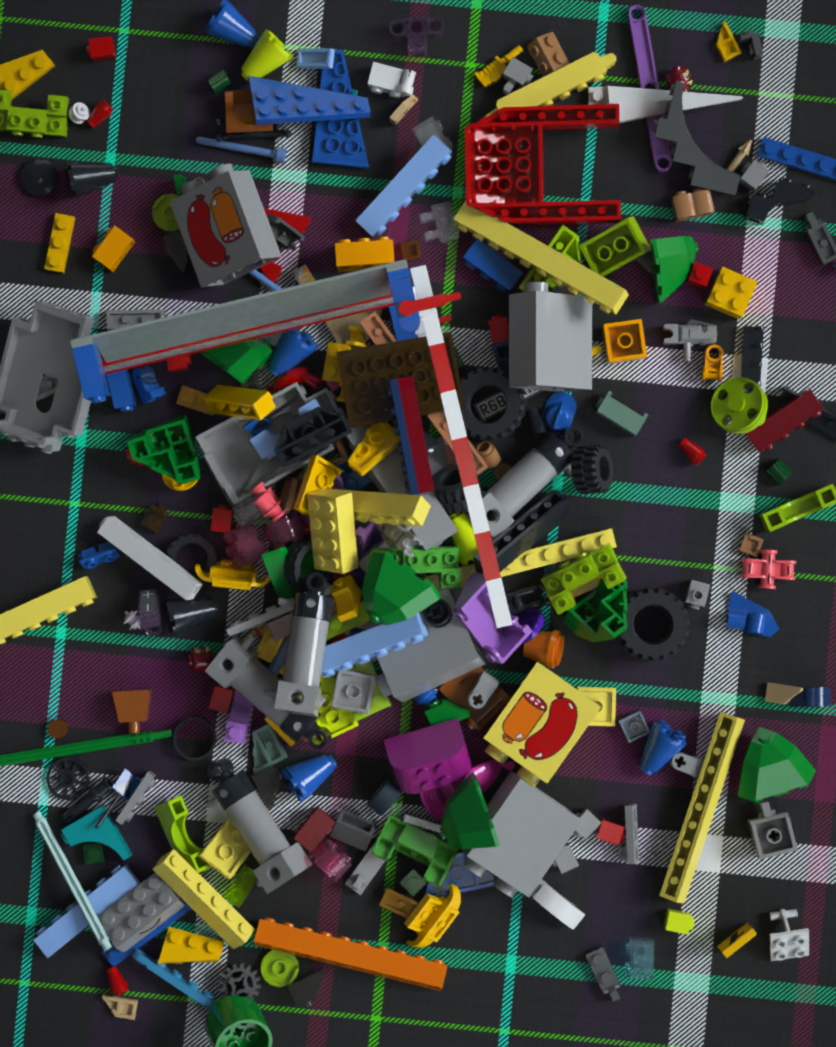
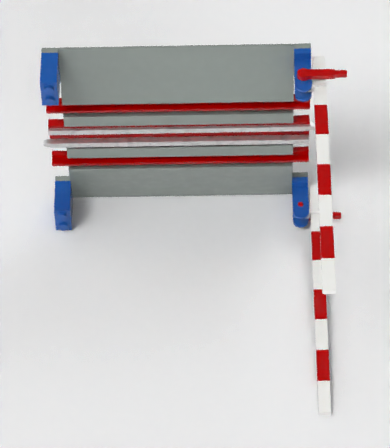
(290, 308)

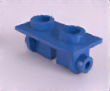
(90, 558)

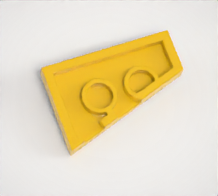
(23, 72)
(374, 447)

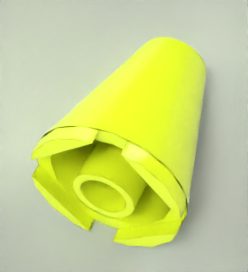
(265, 57)
(464, 537)

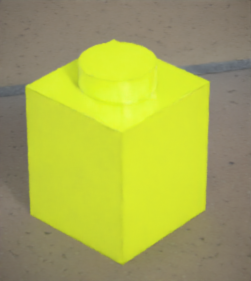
(678, 921)

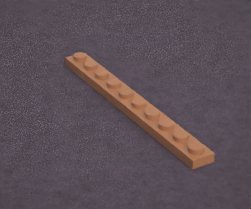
(380, 335)

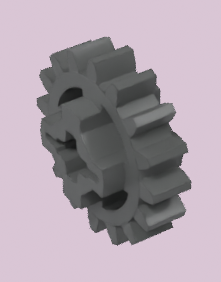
(233, 979)

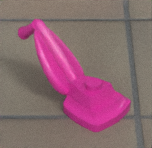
(486, 773)

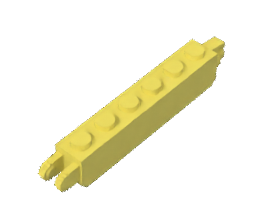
(560, 83)

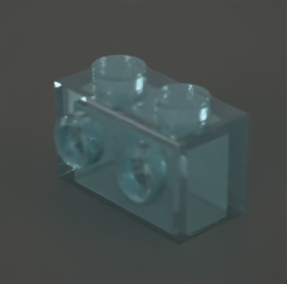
(640, 958)

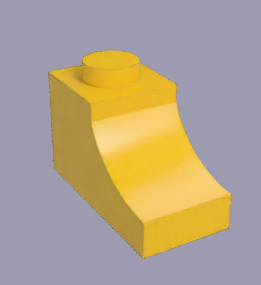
(347, 597)

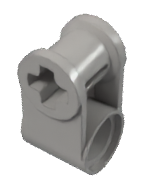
(484, 686)
(691, 764)

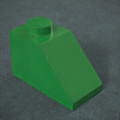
(445, 710)

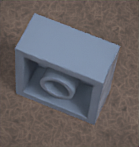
(634, 726)

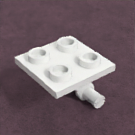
(788, 943)

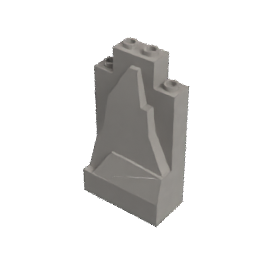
(235, 459)

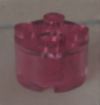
(284, 529)
(244, 545)
(330, 860)

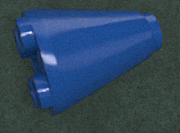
(231, 26)
(290, 351)
(661, 747)
(308, 775)

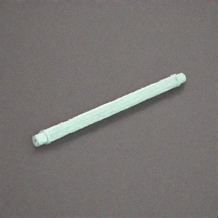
(72, 881)

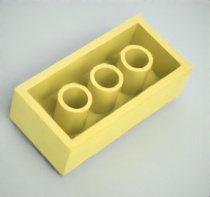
(332, 530)

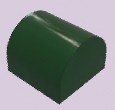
(219, 82)
(778, 472)

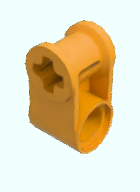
(712, 365)

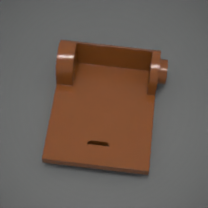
(241, 114)
(458, 690)

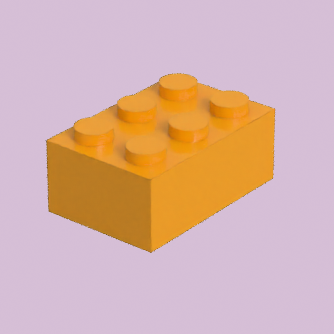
(363, 254)

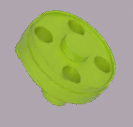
(739, 405)

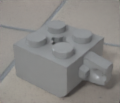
(761, 827)

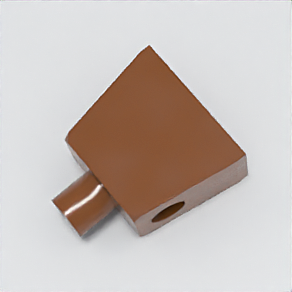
(132, 707)

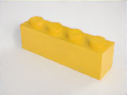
(239, 402)

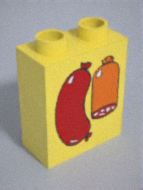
(540, 725)

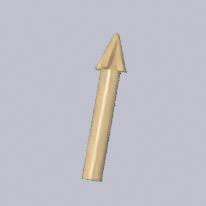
(744, 150)

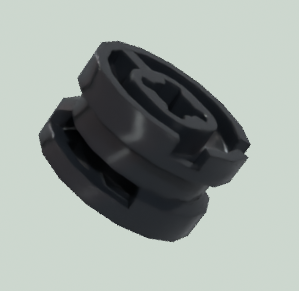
(438, 614)

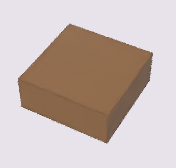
(751, 545)

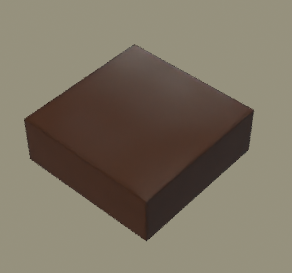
(410, 250)

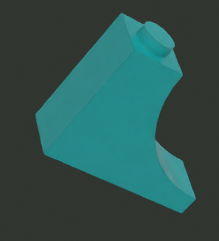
(108, 833)

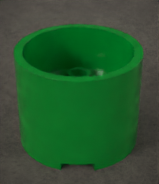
(237, 1023)

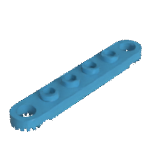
(175, 978)

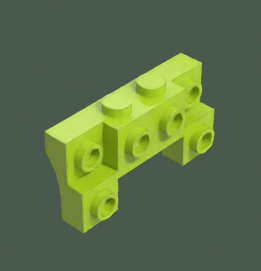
(34, 121)
(579, 572)

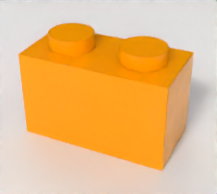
(113, 248)

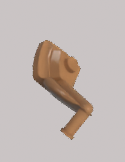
(292, 485)

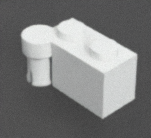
(391, 80)

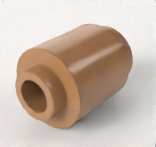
(488, 453)

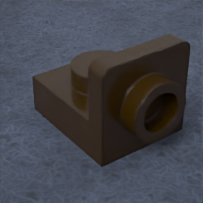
(155, 517)

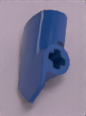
(749, 617)

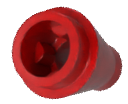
(100, 113)
(692, 451)
(116, 982)

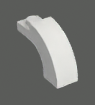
(557, 904)

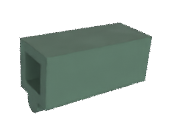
(620, 414)

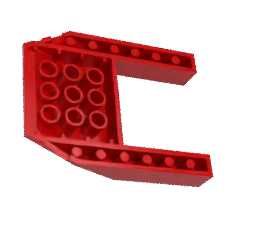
(507, 164)

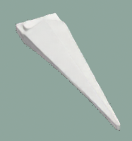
(645, 103)

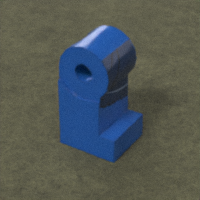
(147, 384)

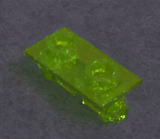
(240, 886)

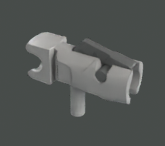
(693, 333)
(399, 536)

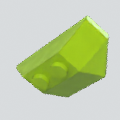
(566, 243)

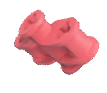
(267, 501)
(767, 569)

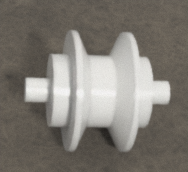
(79, 113)
(132, 619)

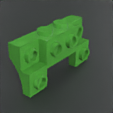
(434, 560)
(417, 845)

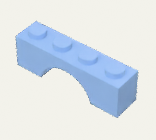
(267, 440)

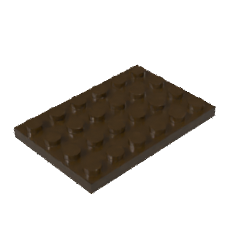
(369, 370)

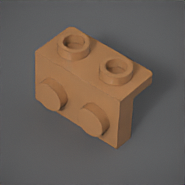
(547, 54)

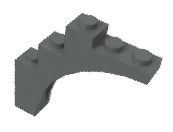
(674, 128)

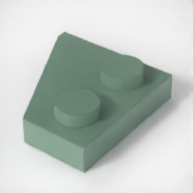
(266, 748)

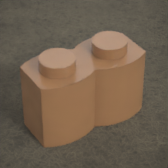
(692, 204)

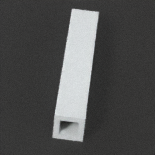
(149, 557)

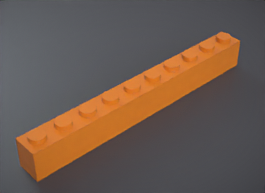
(350, 955)

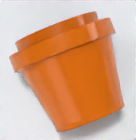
(545, 648)

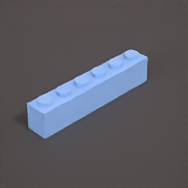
(404, 185)
(372, 643)
(74, 921)

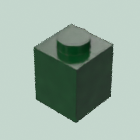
(413, 881)

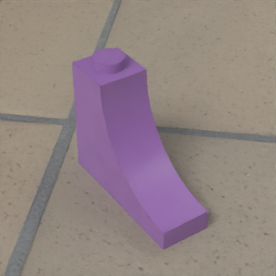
(238, 720)

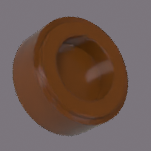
(58, 728)

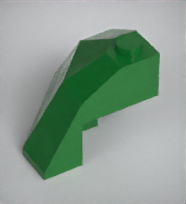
(671, 263)
(241, 358)
(168, 449)
(275, 563)
(393, 590)
(600, 614)
(772, 767)
(467, 818)

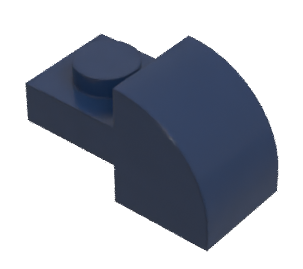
(501, 354)
(812, 697)

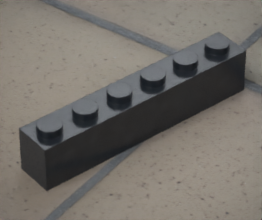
(527, 530)

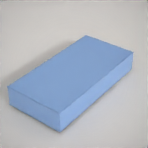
(315, 58)

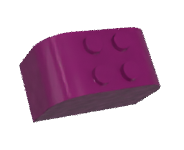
(429, 757)

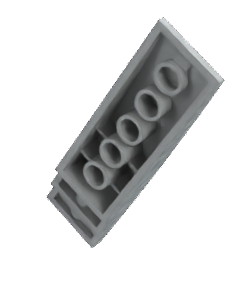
(389, 479)

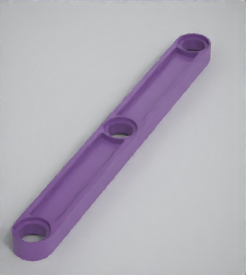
(647, 75)

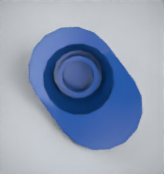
(559, 412)

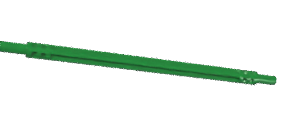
(83, 747)

